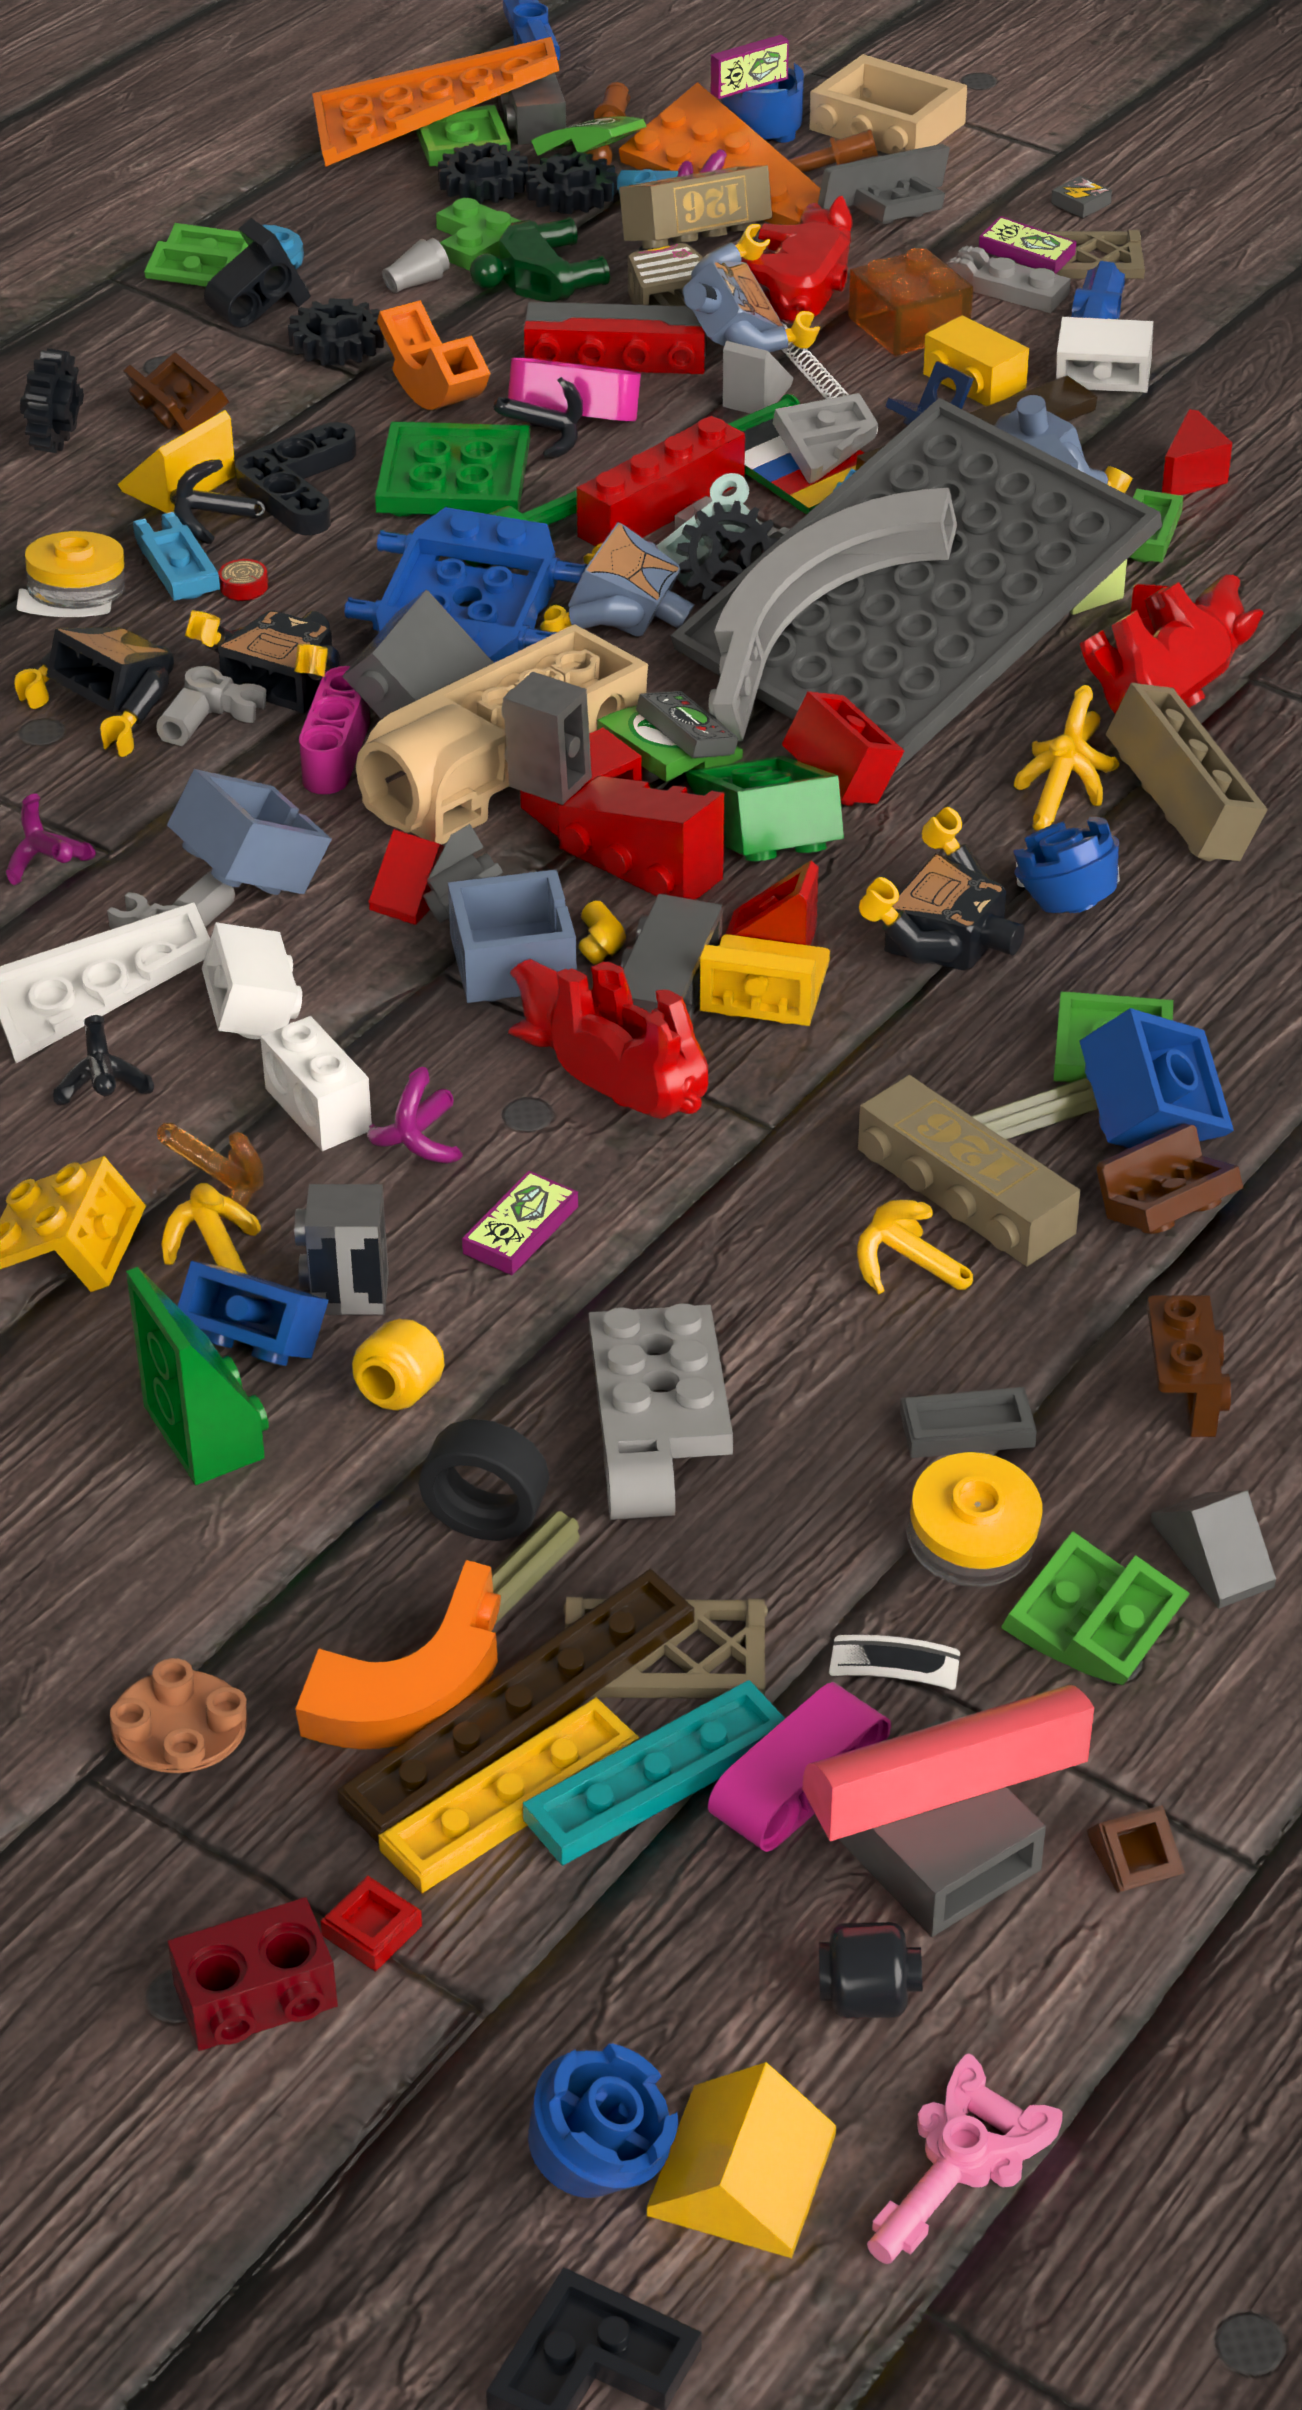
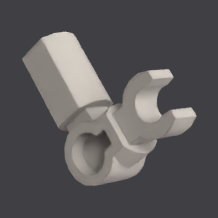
(206, 693)
(208, 895)

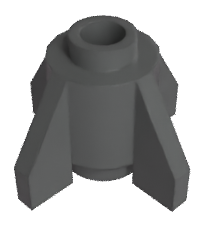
(457, 864)

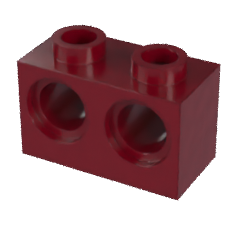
(250, 1966)

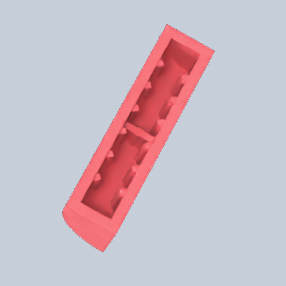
(950, 1762)

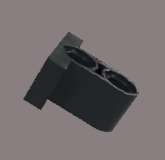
(254, 279)

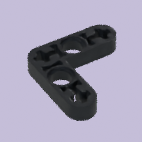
(279, 470)

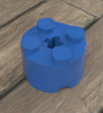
(773, 109)

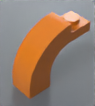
(425, 367)
(389, 1702)

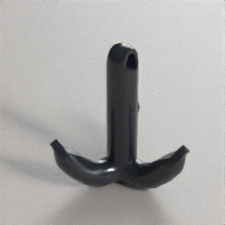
(548, 418)
(186, 499)
(100, 1068)

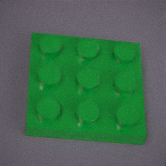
(452, 467)

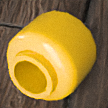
(398, 1364)

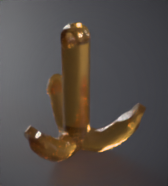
(240, 1172)

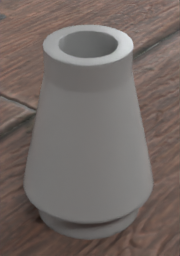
(417, 266)

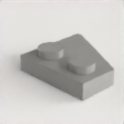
(825, 432)

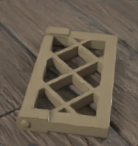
(1106, 242)
(697, 1680)

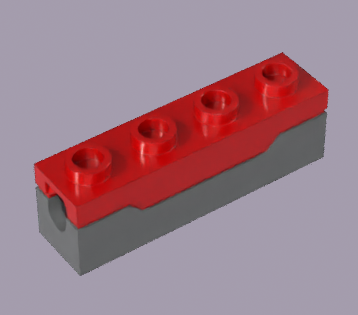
(616, 336)

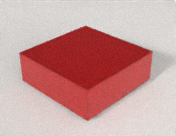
(371, 1923)

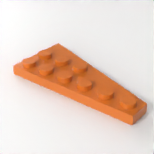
(389, 106)
(699, 127)

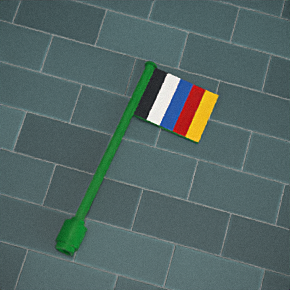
(765, 461)

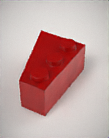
(647, 835)

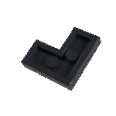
(590, 2335)

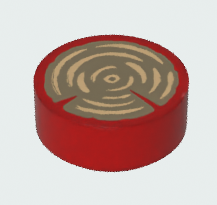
(243, 579)

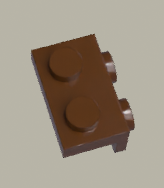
(176, 394)
(1164, 1181)
(1190, 1357)

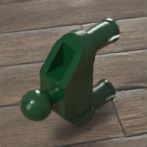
(534, 267)

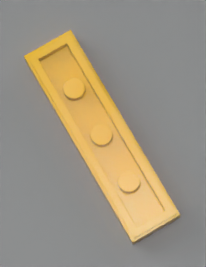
(490, 1803)

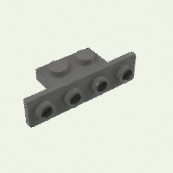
(889, 184)

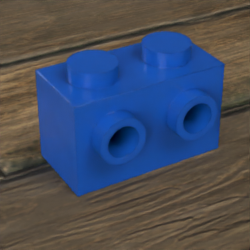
(252, 1311)

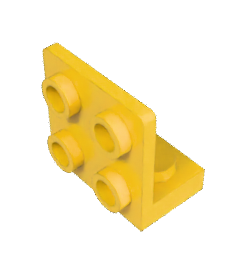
(762, 979)
(78, 1212)

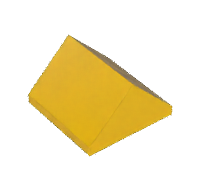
(160, 472)
(745, 2161)

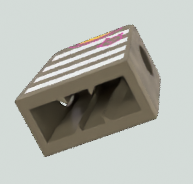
(660, 274)

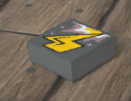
(1081, 197)

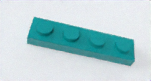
(649, 1773)

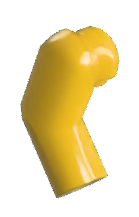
(605, 932)

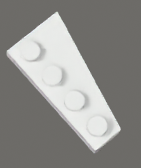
(61, 987)

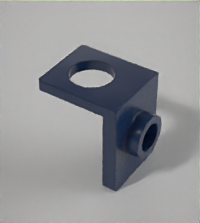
(939, 373)

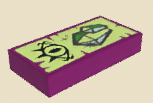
(749, 66)
(1027, 245)
(520, 1222)

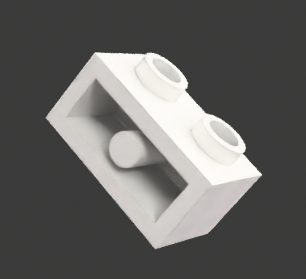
(1106, 353)
(250, 980)

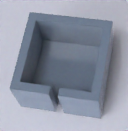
(248, 833)
(505, 923)

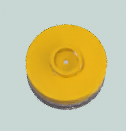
(75, 569)
(974, 1519)

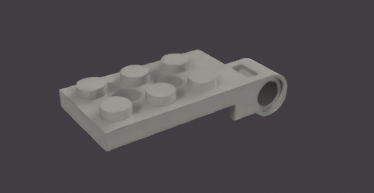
(649, 1427)

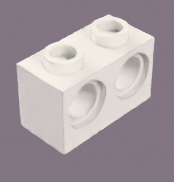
(316, 1083)

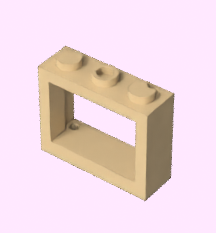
(892, 100)

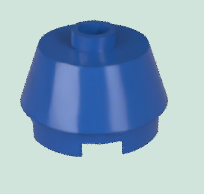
(1069, 866)
(600, 2122)

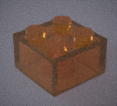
(906, 298)

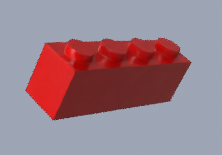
(659, 481)

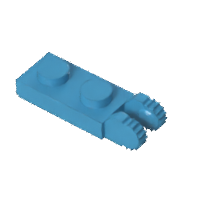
(177, 558)

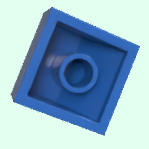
(1153, 1078)

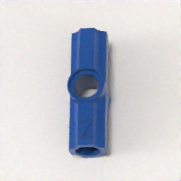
(529, 21)
(1100, 293)

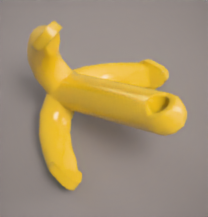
(1080, 727)
(1061, 761)
(204, 1208)
(898, 1227)

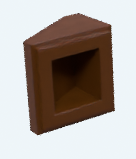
(1136, 1849)

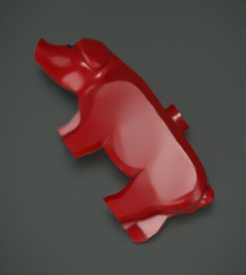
(805, 260)
(1183, 652)
(609, 1042)

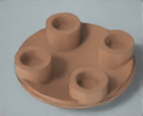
(178, 1719)

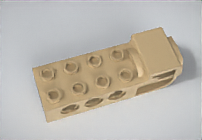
(457, 737)

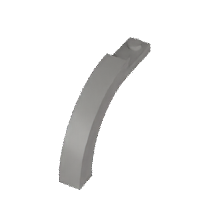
(807, 566)

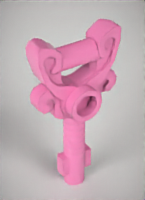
(963, 2153)

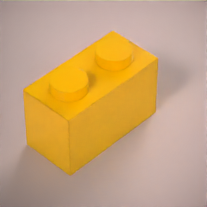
(985, 355)

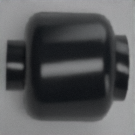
(869, 1970)

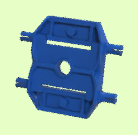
(505, 602)

